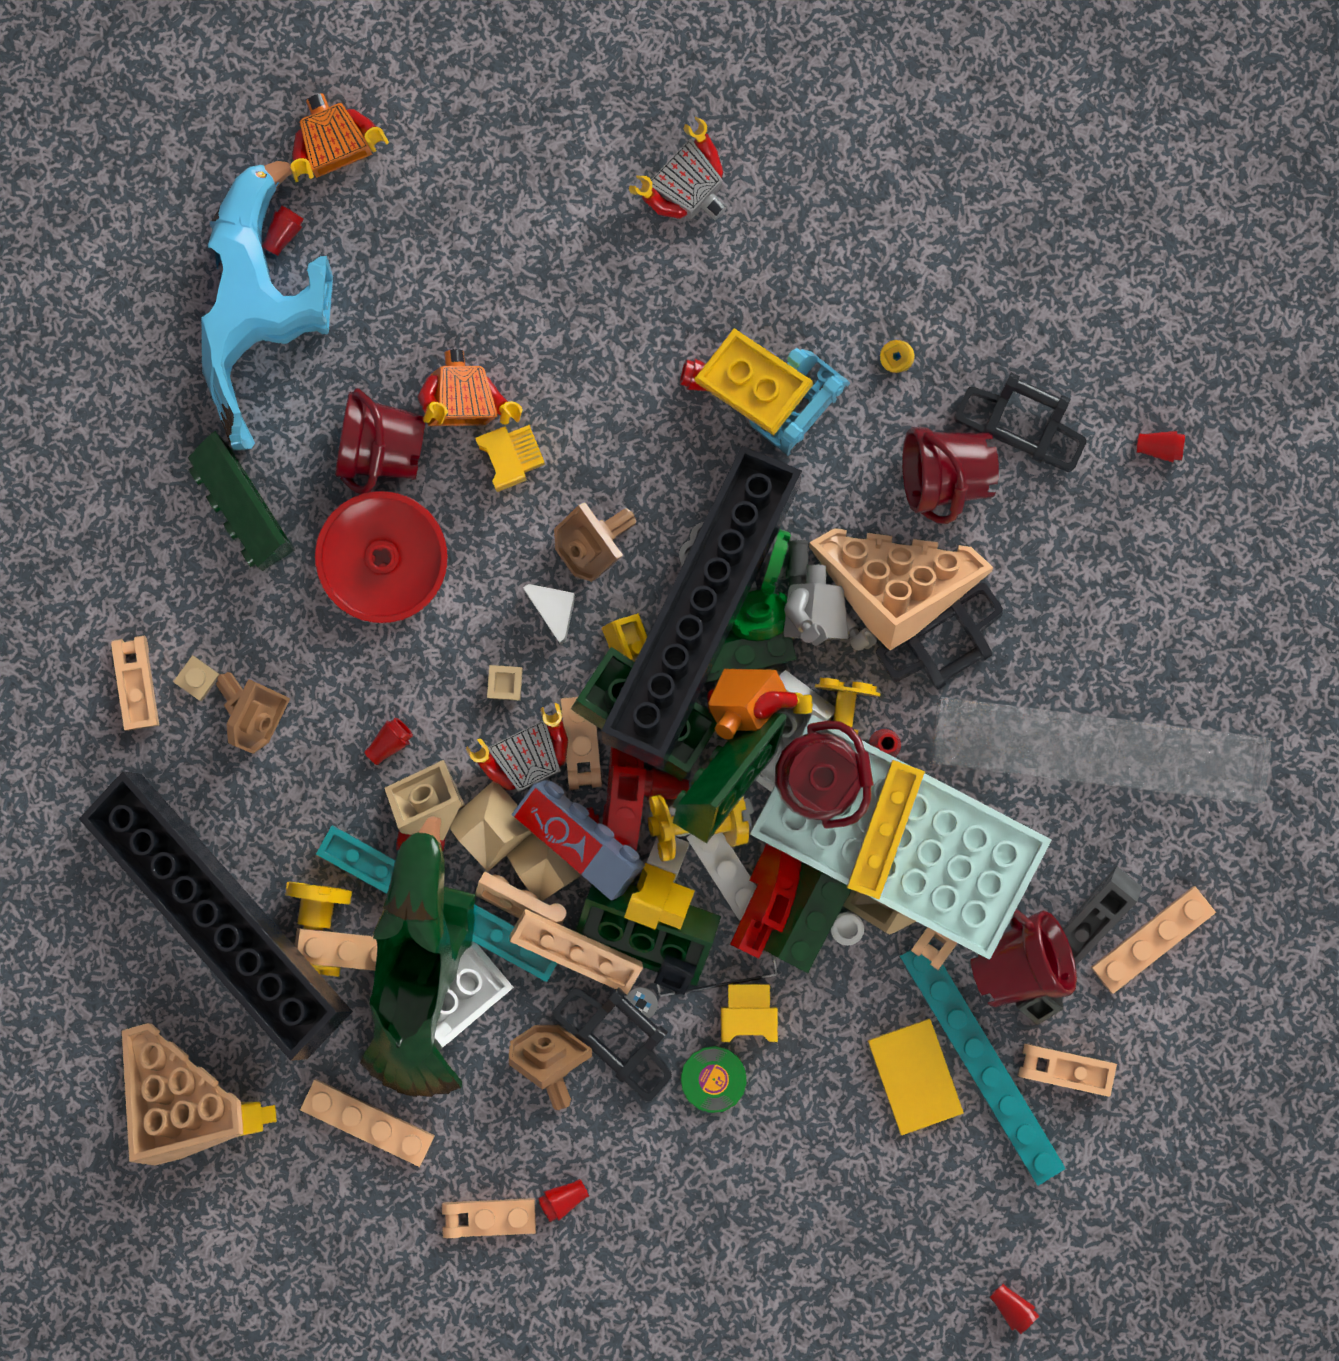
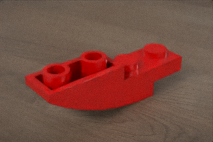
(624, 797)
(771, 902)

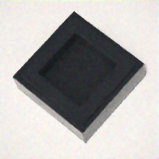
(675, 974)

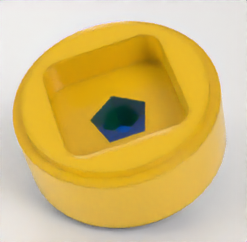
(897, 356)

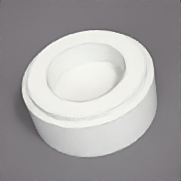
(847, 929)

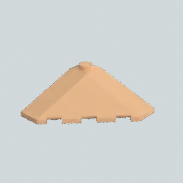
(898, 585)
(171, 1101)

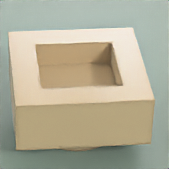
(196, 678)
(504, 682)

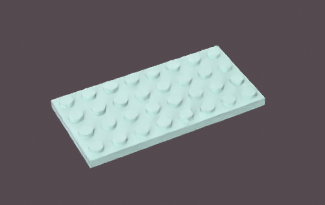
(954, 867)

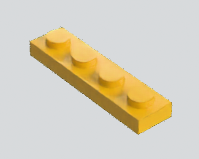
(885, 829)

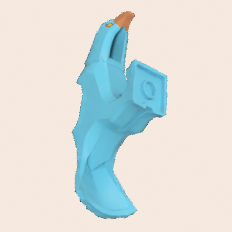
(246, 301)

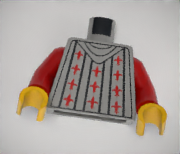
(686, 180)
(527, 755)

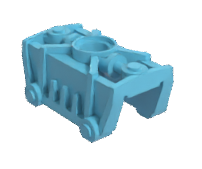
(819, 400)

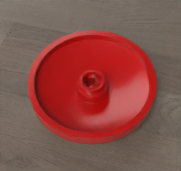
(381, 557)

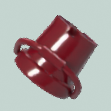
(377, 442)
(947, 470)
(823, 775)
(1027, 962)

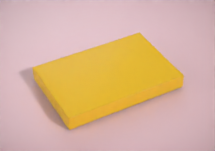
(754, 381)
(915, 1076)

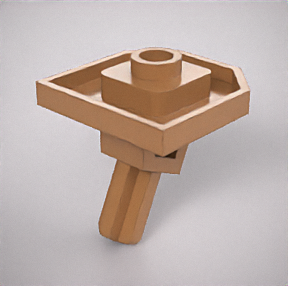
(588, 543)
(253, 712)
(546, 1056)

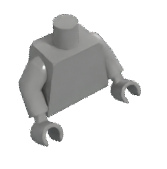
(819, 613)

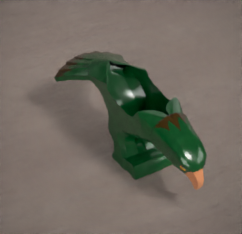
(416, 961)

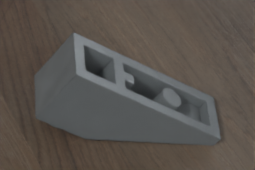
(1101, 912)

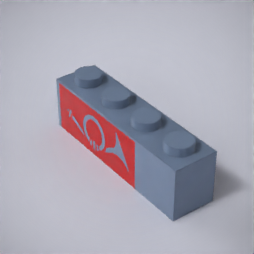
(579, 839)

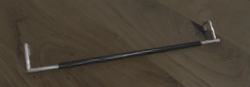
(722, 984)

